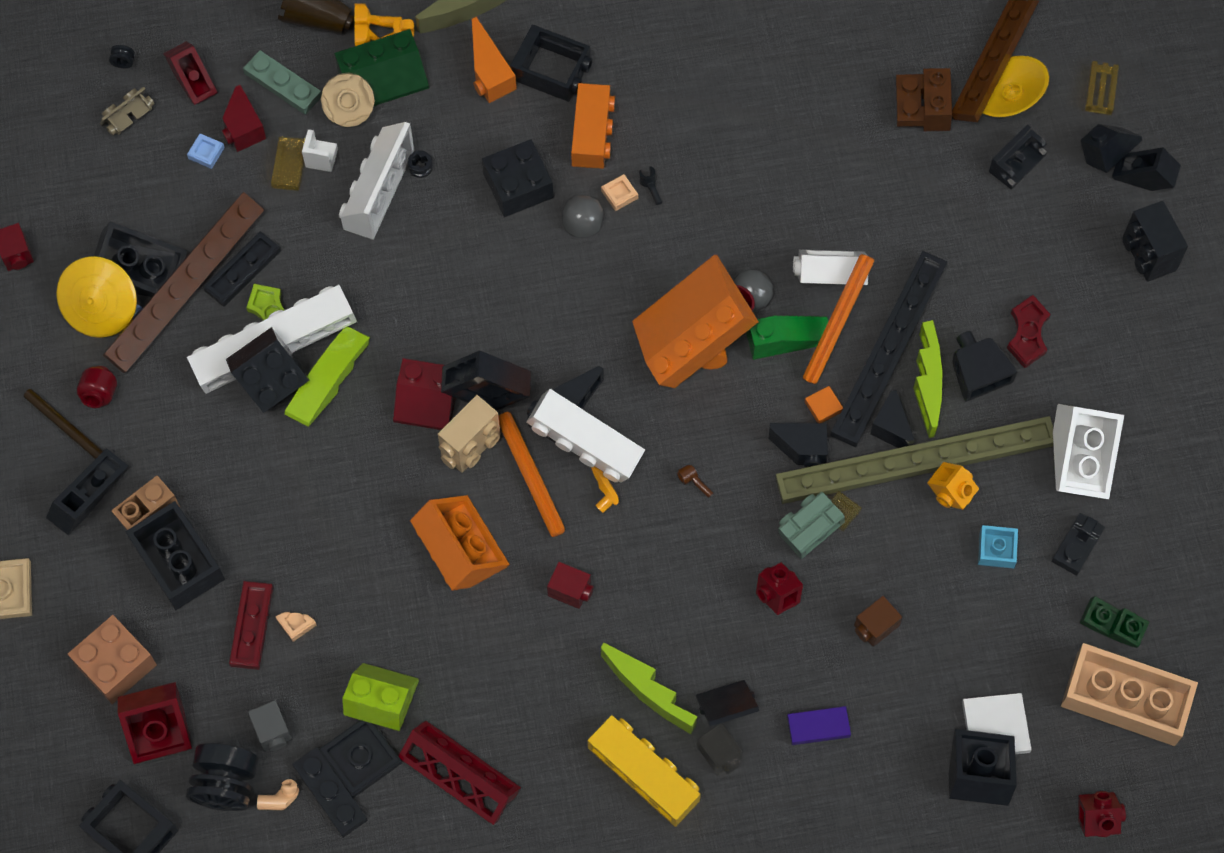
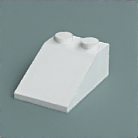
(1085, 450)

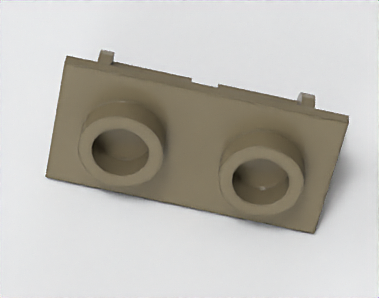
(118, 117)

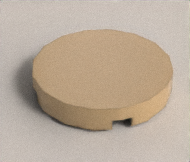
(347, 99)

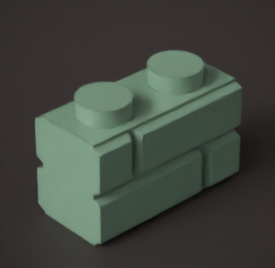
(810, 524)

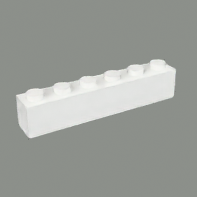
(297, 327)

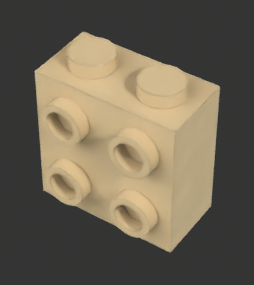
(469, 435)

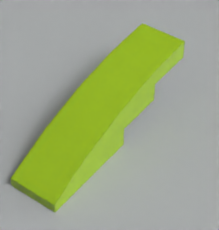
(327, 376)
(929, 385)
(640, 680)

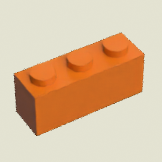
(592, 126)

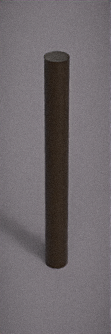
(62, 423)

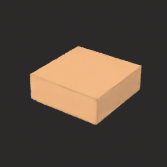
(619, 192)

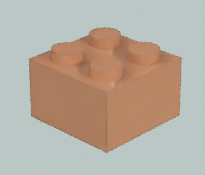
(112, 659)

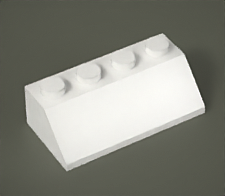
(378, 180)

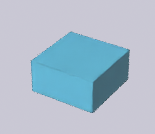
(998, 546)

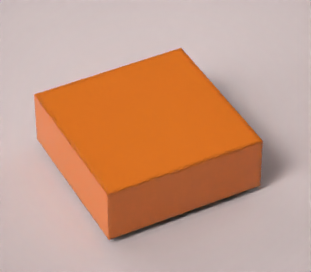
(823, 405)

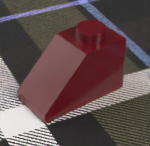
(190, 72)
(241, 122)

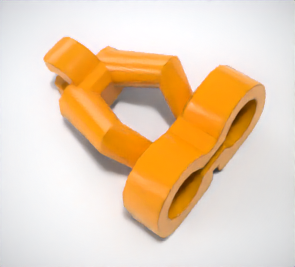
(364, 19)

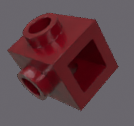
(779, 588)
(1100, 814)

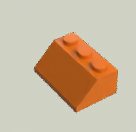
(458, 541)

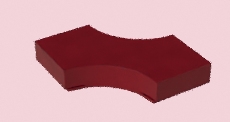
(1028, 343)

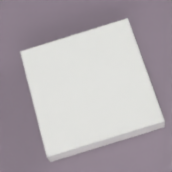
(999, 716)

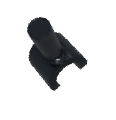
(649, 181)

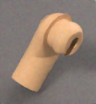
(282, 799)

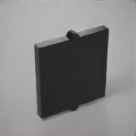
(727, 703)

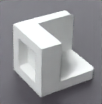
(318, 154)

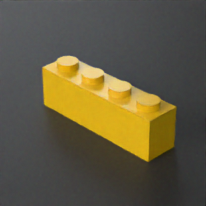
(643, 770)

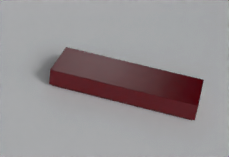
(251, 625)

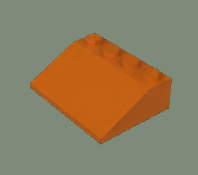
(692, 323)

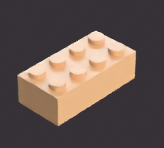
(1129, 694)

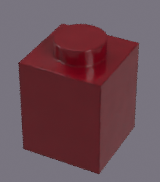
(14, 248)
(570, 585)

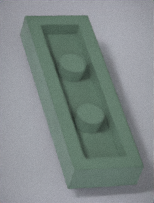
(282, 82)

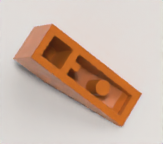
(492, 72)

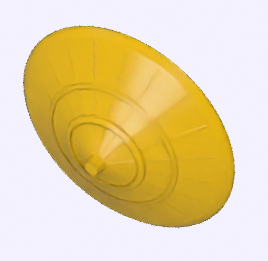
(1018, 87)
(96, 297)

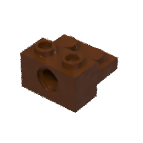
(936, 92)

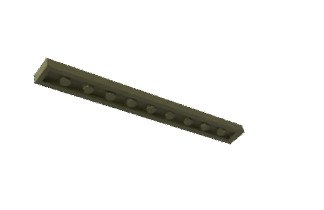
(915, 459)

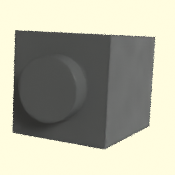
(270, 726)

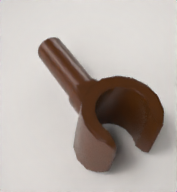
(689, 474)

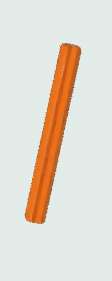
(838, 318)
(531, 474)

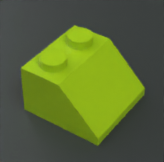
(379, 696)

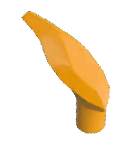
(606, 487)

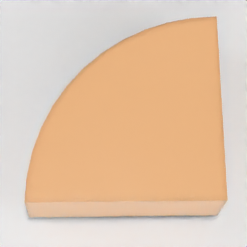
(295, 624)

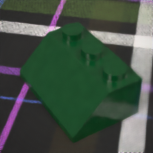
(387, 64)

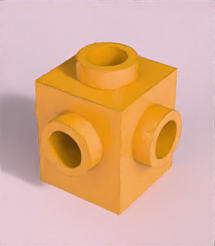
(953, 485)

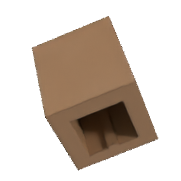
(144, 503)

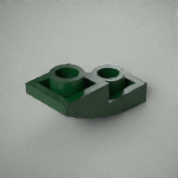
(1114, 623)

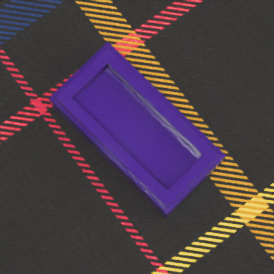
(818, 725)

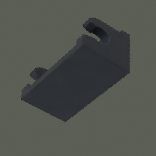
(1018, 157)

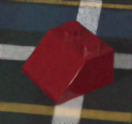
(420, 396)
(154, 723)

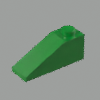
(785, 334)

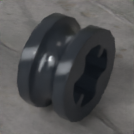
(121, 56)
(424, 158)

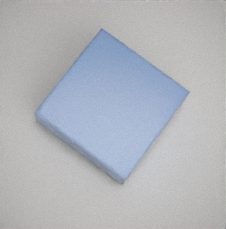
(205, 151)

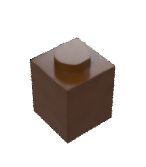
(877, 621)

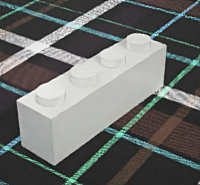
(585, 436)

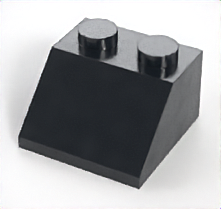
(982, 767)

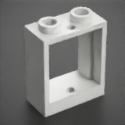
(825, 266)

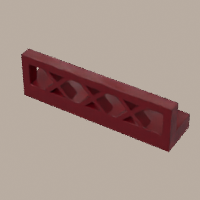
(460, 762)

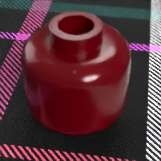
(96, 386)

